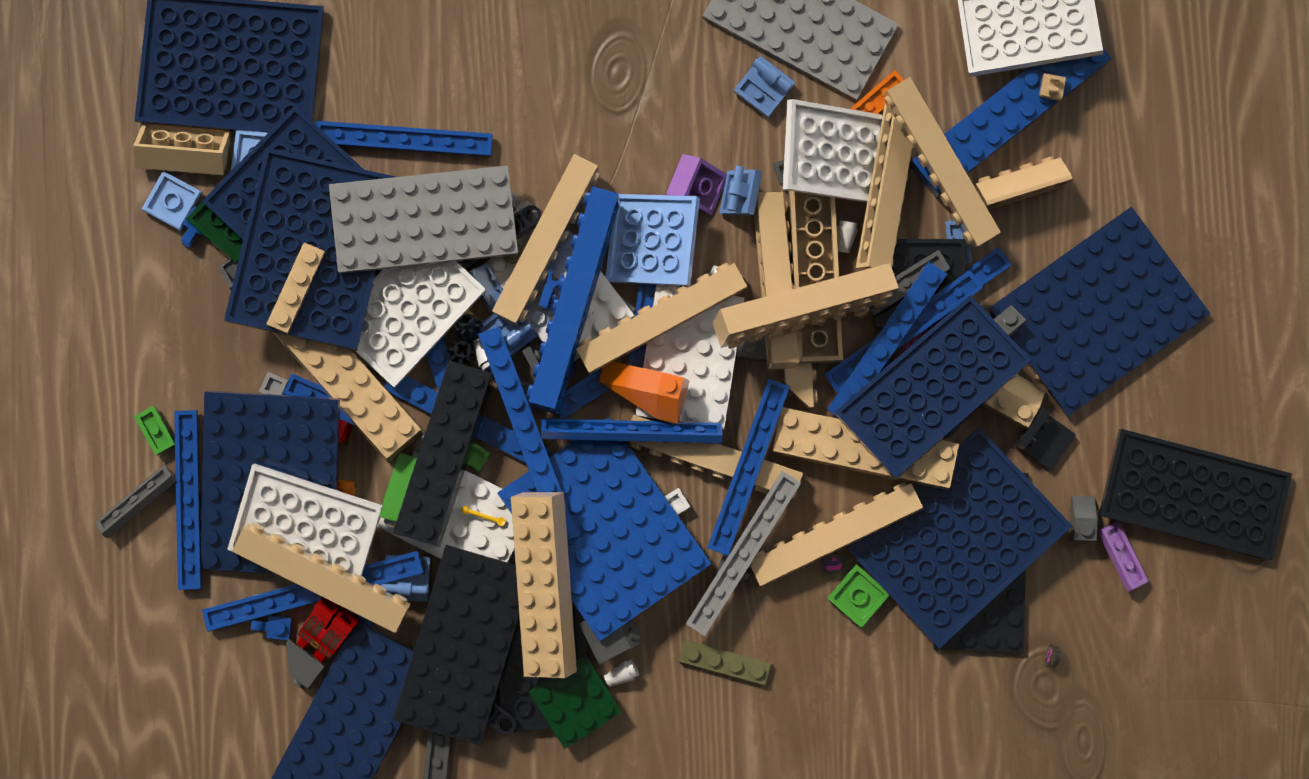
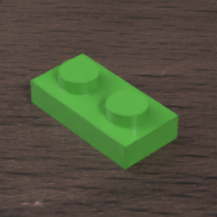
(155, 430)

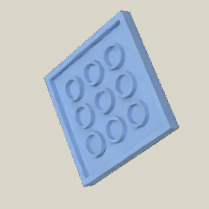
(653, 240)

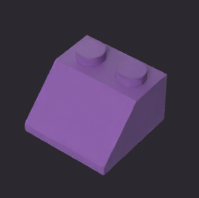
(698, 179)

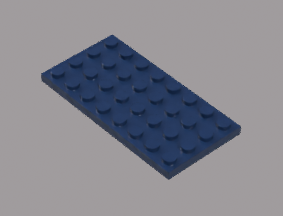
(933, 387)
(352, 712)

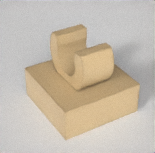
(1052, 87)

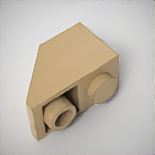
(801, 383)

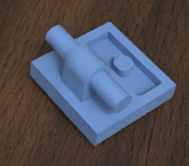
(764, 86)
(740, 192)
(515, 336)
(412, 588)

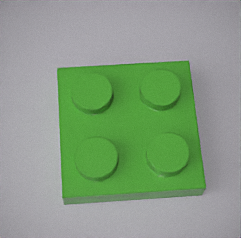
(858, 596)

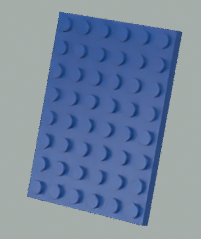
(628, 537)

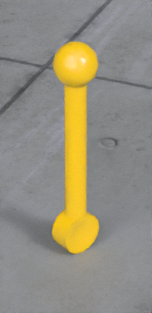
(500, 521)

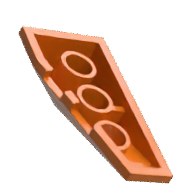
(650, 390)

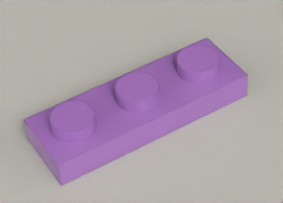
(1122, 556)

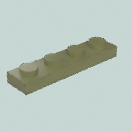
(724, 662)

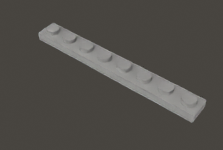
(743, 553)

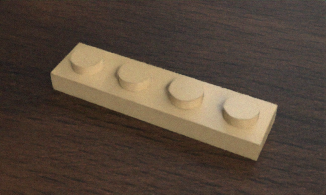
(295, 288)

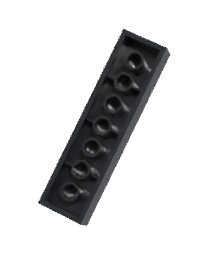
(444, 454)

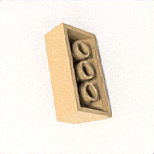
(182, 149)
(1023, 183)
(1017, 401)

